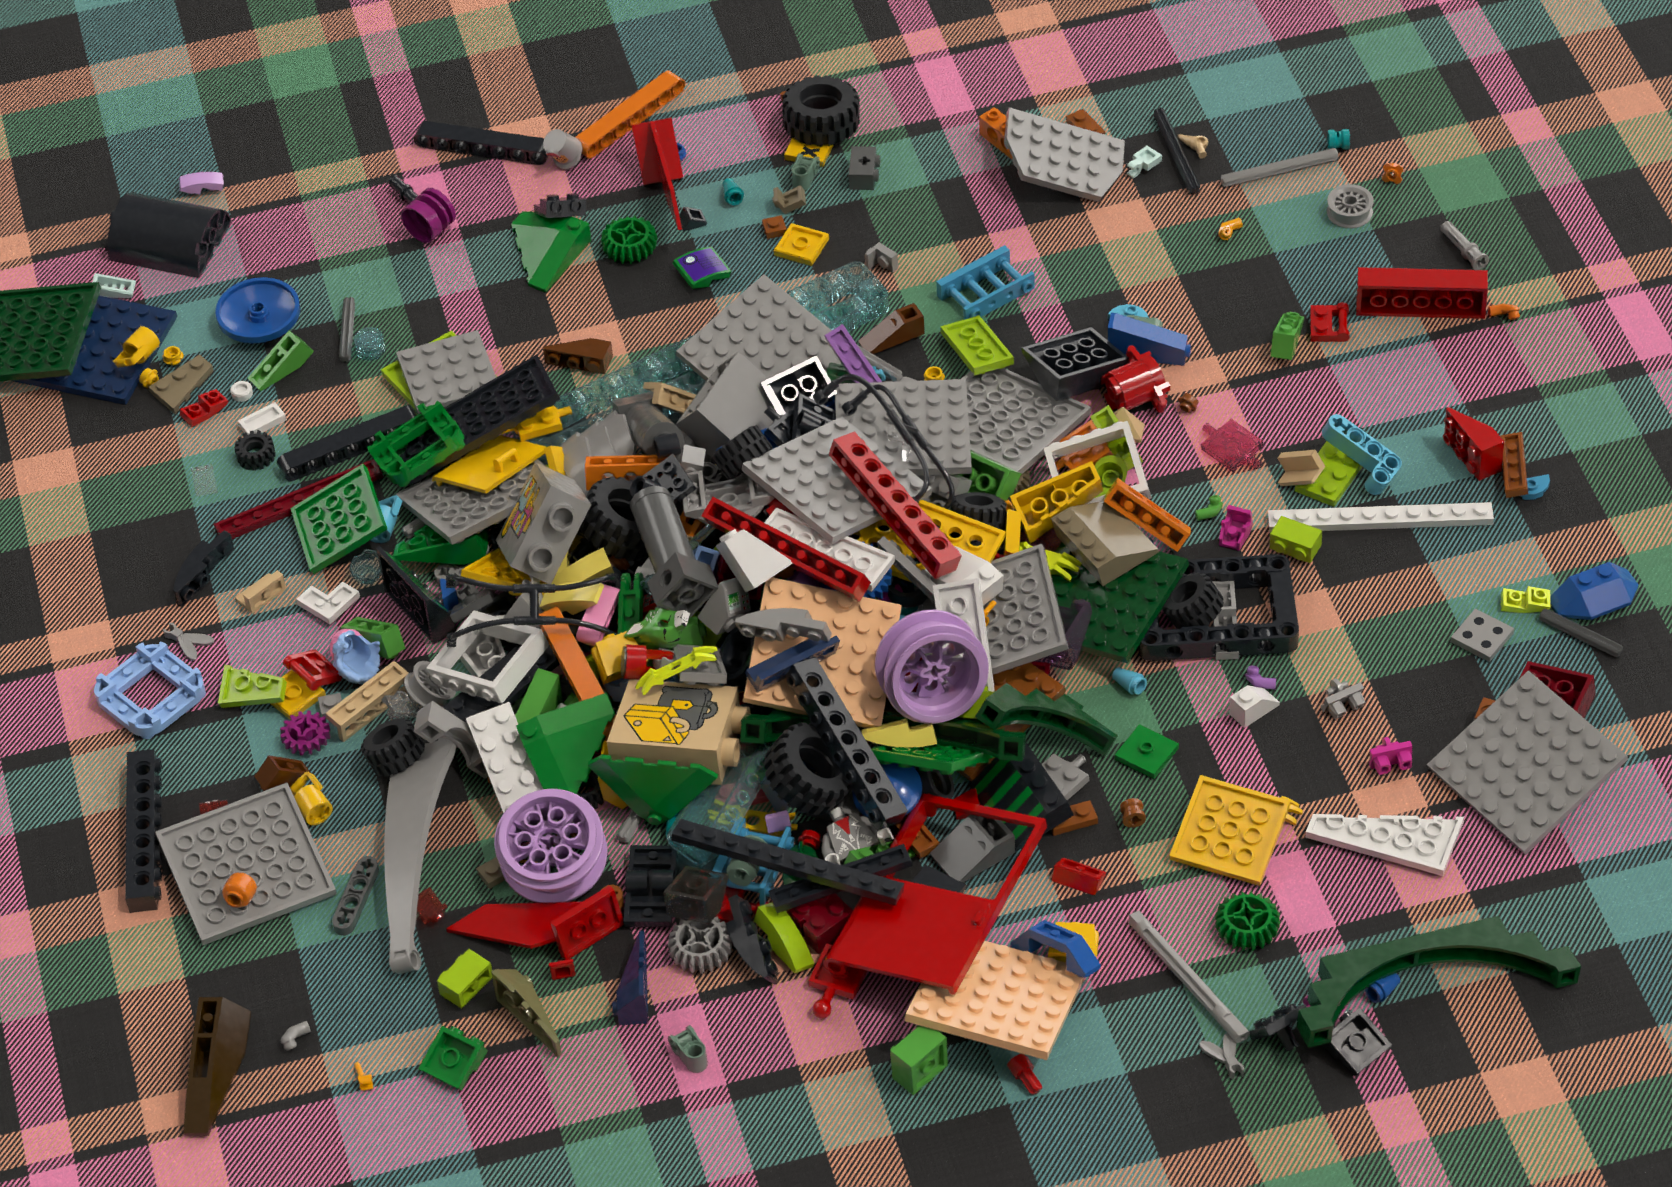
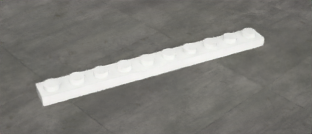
(1389, 516)

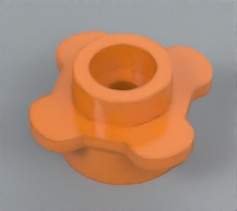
(1396, 169)

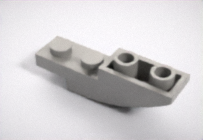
(776, 623)

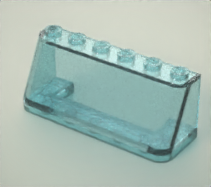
(725, 804)

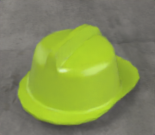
(1109, 469)

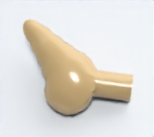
(1196, 143)

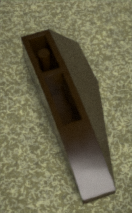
(214, 1060)

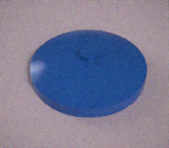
(257, 310)

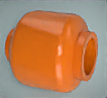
(239, 890)

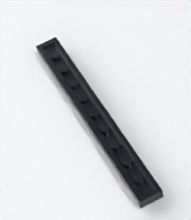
(788, 862)

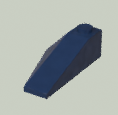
(632, 991)

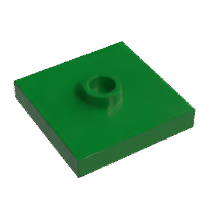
(1146, 751)

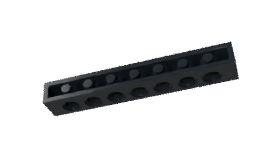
(846, 743)
(141, 824)

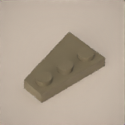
(179, 384)

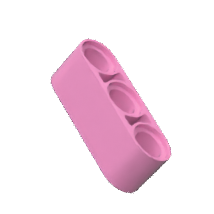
(599, 614)

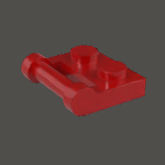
(1322, 323)
(316, 664)

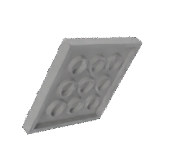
(446, 369)

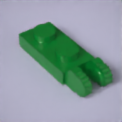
(630, 602)

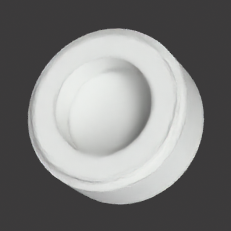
(241, 391)

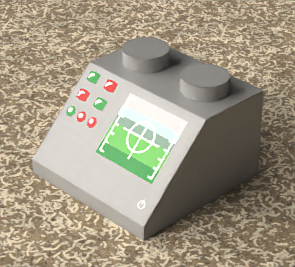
(725, 606)

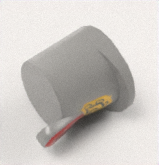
(563, 148)

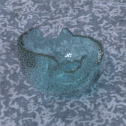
(365, 567)

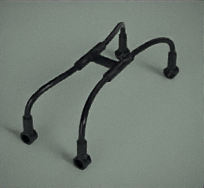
(905, 427)
(534, 590)

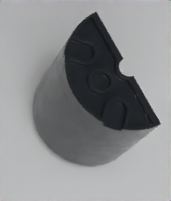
(165, 234)

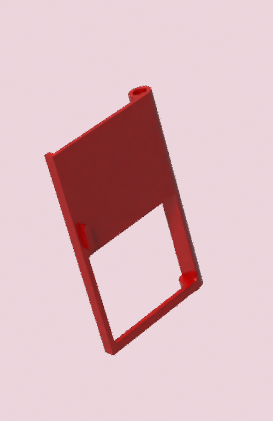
(930, 930)

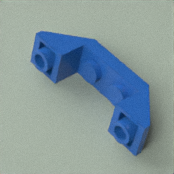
(1079, 956)

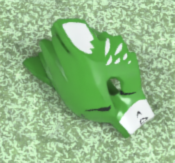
(657, 633)

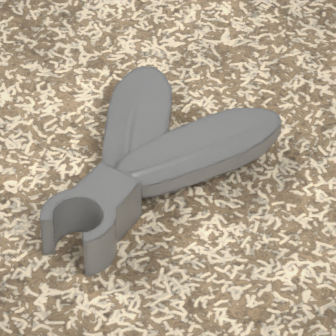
(188, 640)
(1224, 1055)

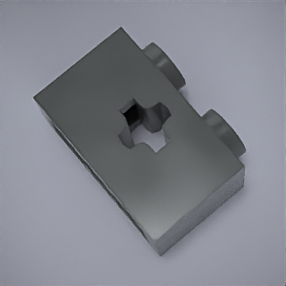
(863, 168)

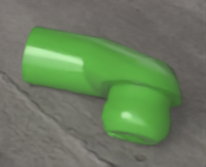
(1212, 509)

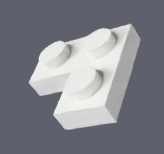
(328, 606)

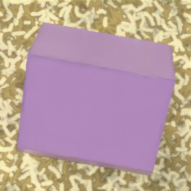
(777, 821)

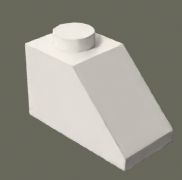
(1251, 704)

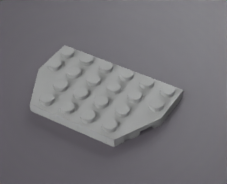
(1063, 155)

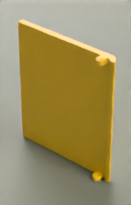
(490, 464)

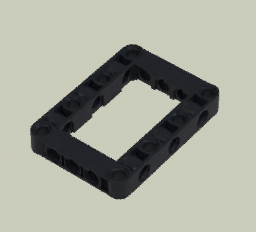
(1245, 638)

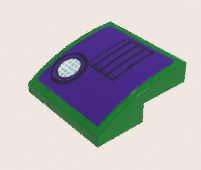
(701, 267)

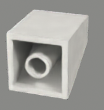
(750, 558)

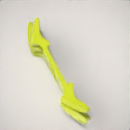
(1056, 561)
(656, 677)

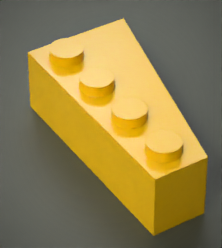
(1053, 496)

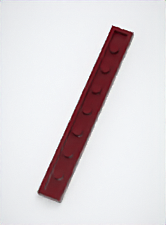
(280, 507)

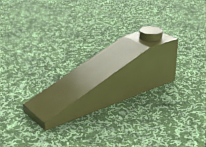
(520, 999)

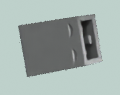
(974, 847)

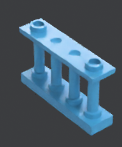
(978, 270)
(769, 875)

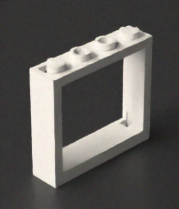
(1097, 437)
(533, 646)

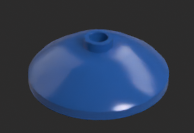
(906, 783)

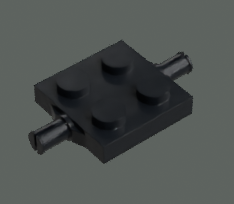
(781, 428)

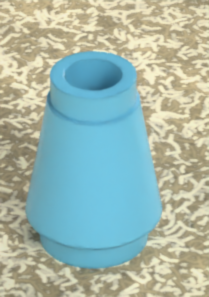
(1129, 680)

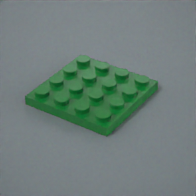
(338, 518)
(931, 757)

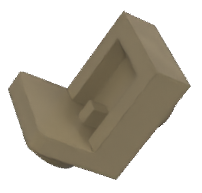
(789, 200)

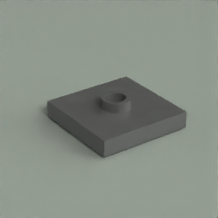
(471, 603)

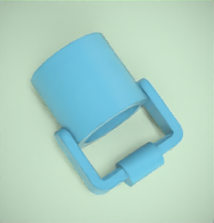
(390, 517)

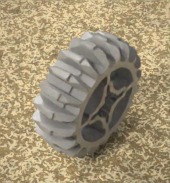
(698, 950)

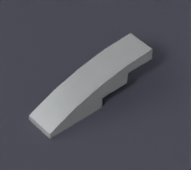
(1227, 615)

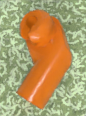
(1500, 309)

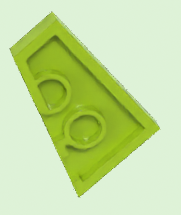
(249, 688)

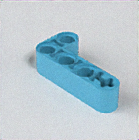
(1364, 450)

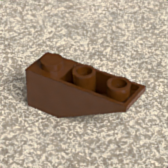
(894, 329)
(584, 354)

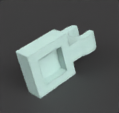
(1146, 159)

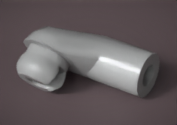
(293, 1032)

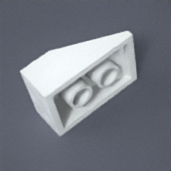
(975, 567)

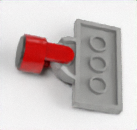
(635, 656)

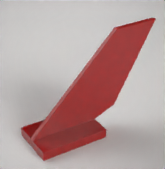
(659, 158)
(536, 924)

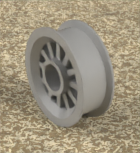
(1350, 206)
(423, 689)

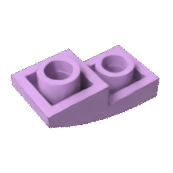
(195, 182)

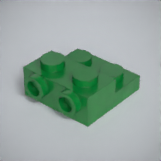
(453, 1057)

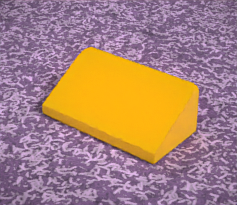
(1012, 529)

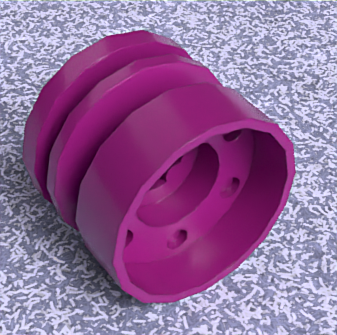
(428, 215)

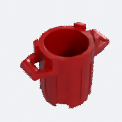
(1136, 383)

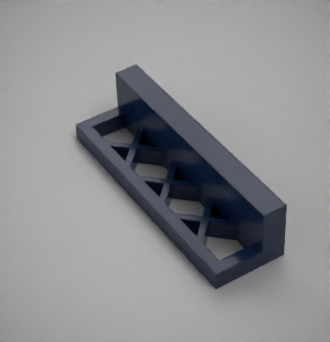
(776, 667)

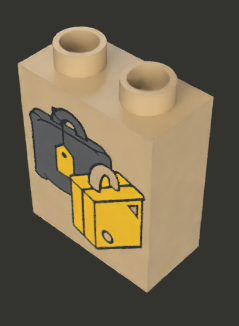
(679, 725)

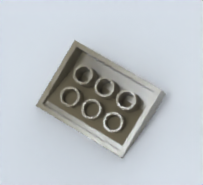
(1102, 540)

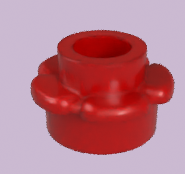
(810, 838)

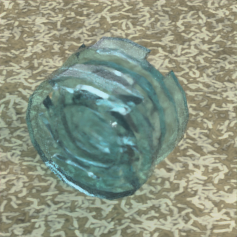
(369, 344)

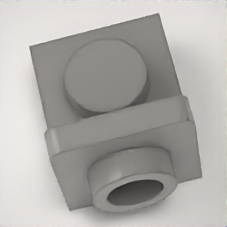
(883, 256)

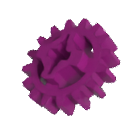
(305, 732)

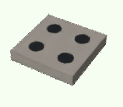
(1482, 635)

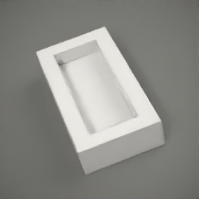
(262, 419)

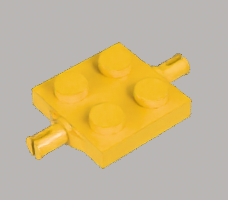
(543, 423)

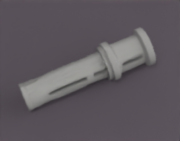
(1468, 250)

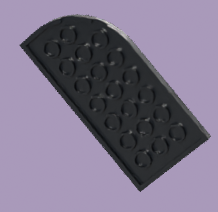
(492, 410)

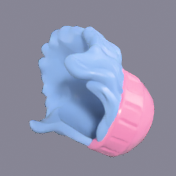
(354, 656)

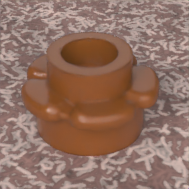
(1188, 402)

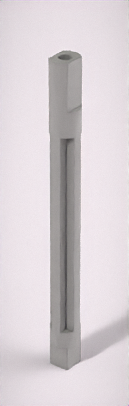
(1188, 977)

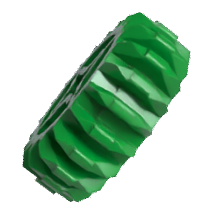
(629, 239)
(1247, 920)

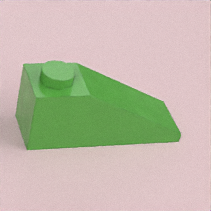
(281, 361)
(386, 633)

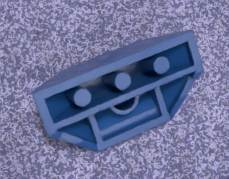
(1594, 592)

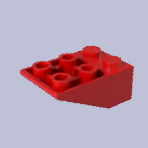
(1474, 444)

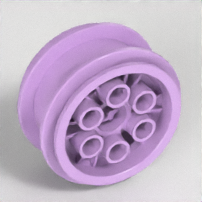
(923, 634)
(529, 820)

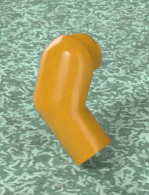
(1226, 228)

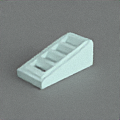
(109, 285)

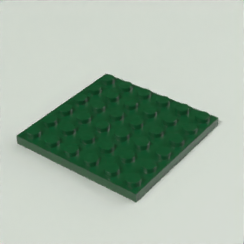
(44, 329)
(1122, 607)

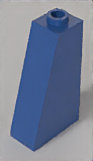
(1164, 344)

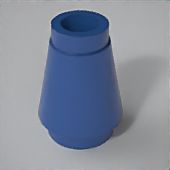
(1382, 988)

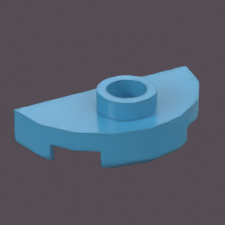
(1537, 487)

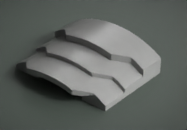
(602, 438)
(740, 493)

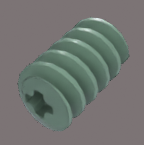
(741, 872)

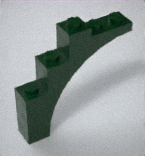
(1064, 715)

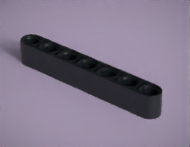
(481, 142)
(340, 445)

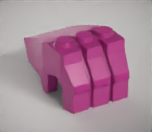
(1235, 527)

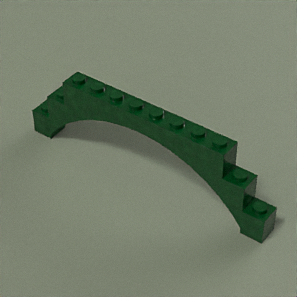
(958, 732)
(1479, 941)

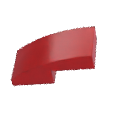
(205, 408)

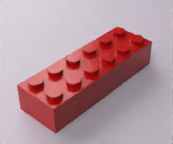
(1421, 293)

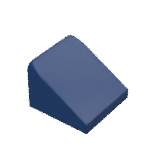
(449, 595)

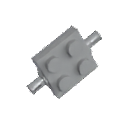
(1066, 774)

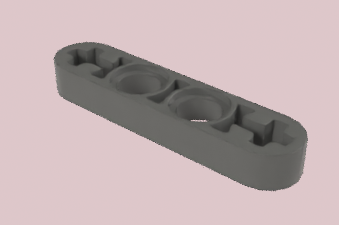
(359, 896)

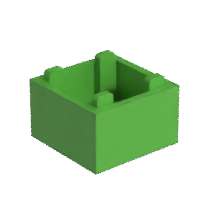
(919, 1058)

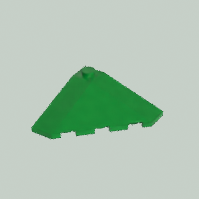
(549, 246)
(433, 548)
(565, 741)
(653, 789)

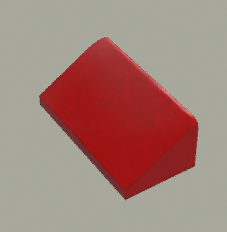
(1078, 876)

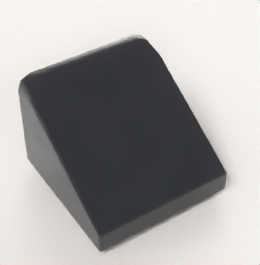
(692, 218)

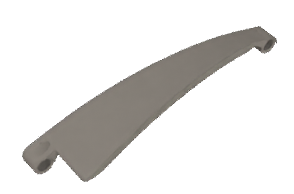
(407, 824)

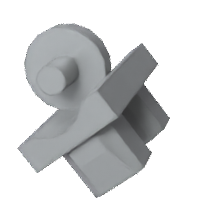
(1340, 695)

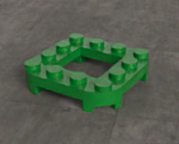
(385, 447)

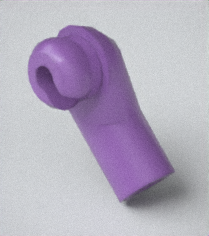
(1257, 680)

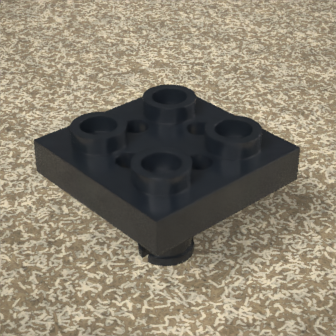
(679, 485)
(1278, 1024)

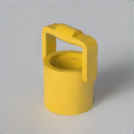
(137, 347)
(310, 799)

